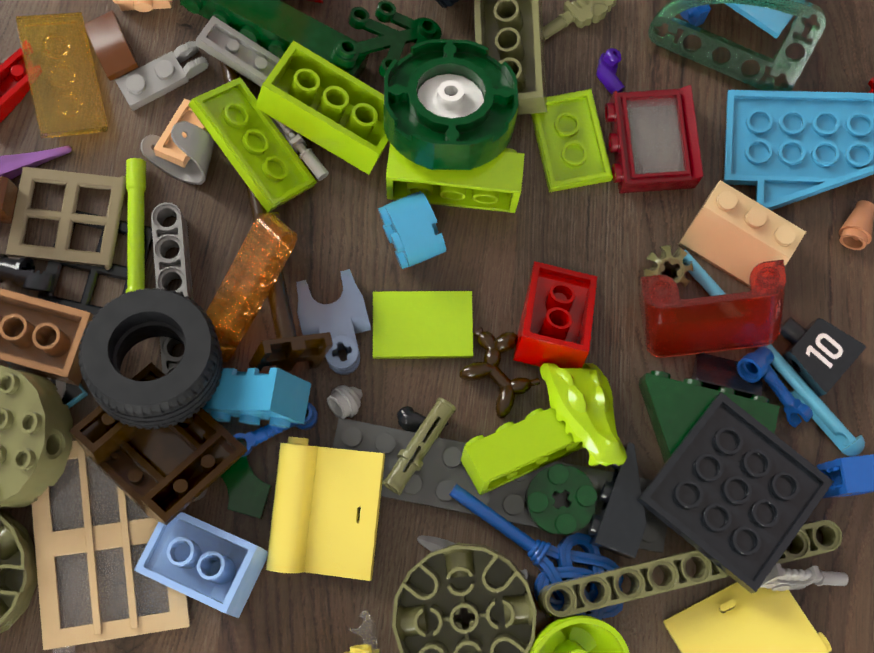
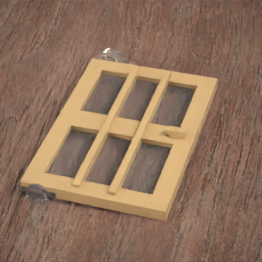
(86, 561)

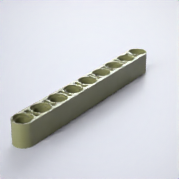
(675, 574)

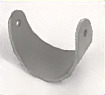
(197, 146)

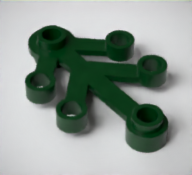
(347, 51)

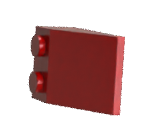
(556, 317)

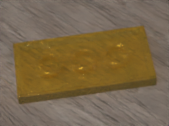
(61, 74)

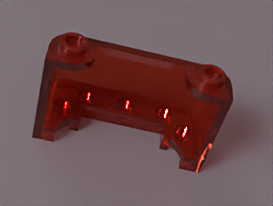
(712, 322)

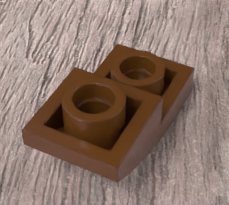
(111, 45)

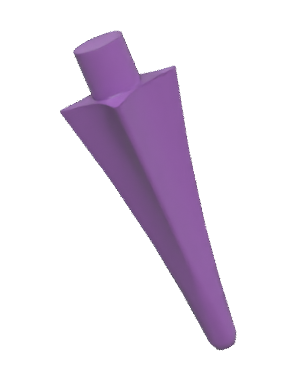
(12, 165)

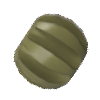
(666, 256)

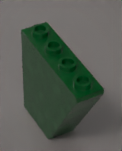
(678, 405)

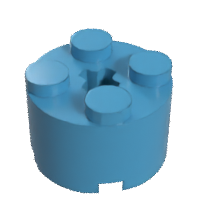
(412, 229)

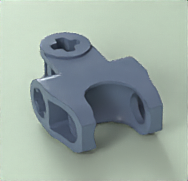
(340, 318)

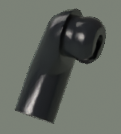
(411, 420)

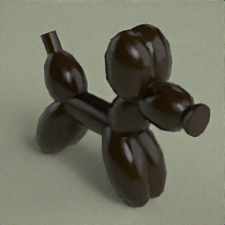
(492, 358)

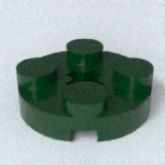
(580, 495)

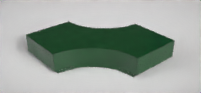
(245, 490)

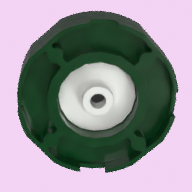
(449, 105)

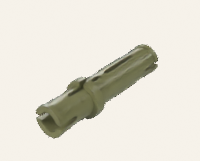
(397, 477)

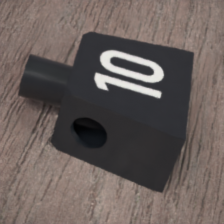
(819, 352)

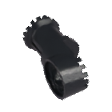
(23, 273)

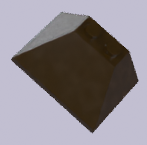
(161, 466)

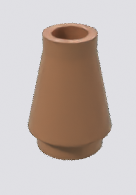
(858, 227)

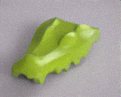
(586, 405)

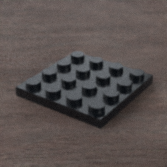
(735, 492)

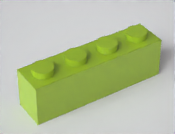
(517, 450)

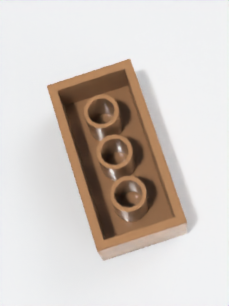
(41, 336)

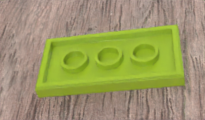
(252, 144)

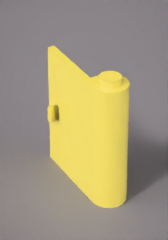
(319, 508)
(757, 624)

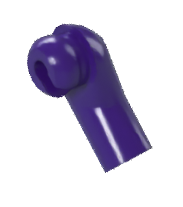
(607, 71)

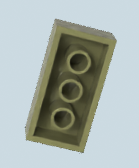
(516, 36)

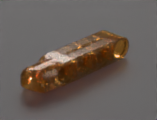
(250, 280)

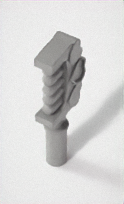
(306, 155)
(787, 579)

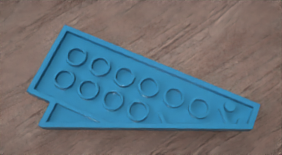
(797, 142)

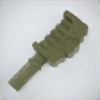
(581, 13)

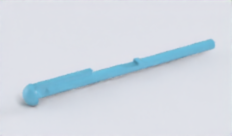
(821, 413)

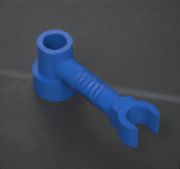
(757, 366)
(263, 433)

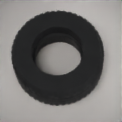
(137, 318)

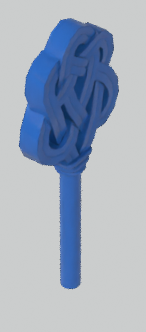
(540, 551)

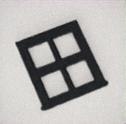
(117, 271)

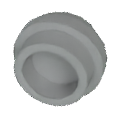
(345, 401)

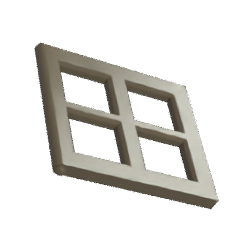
(66, 217)

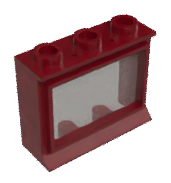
(654, 140)

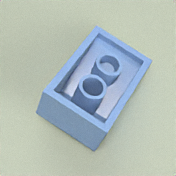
(203, 563)

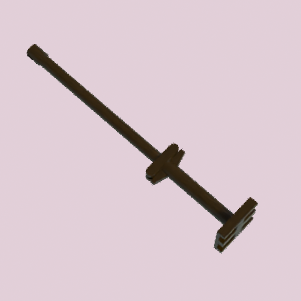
(287, 347)

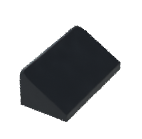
(723, 372)

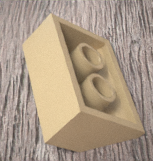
(739, 233)

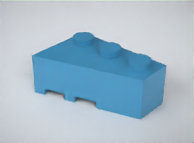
(260, 396)

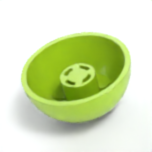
(579, 635)

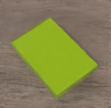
(571, 142)
(422, 324)

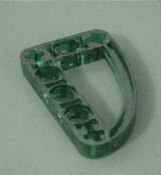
(739, 53)

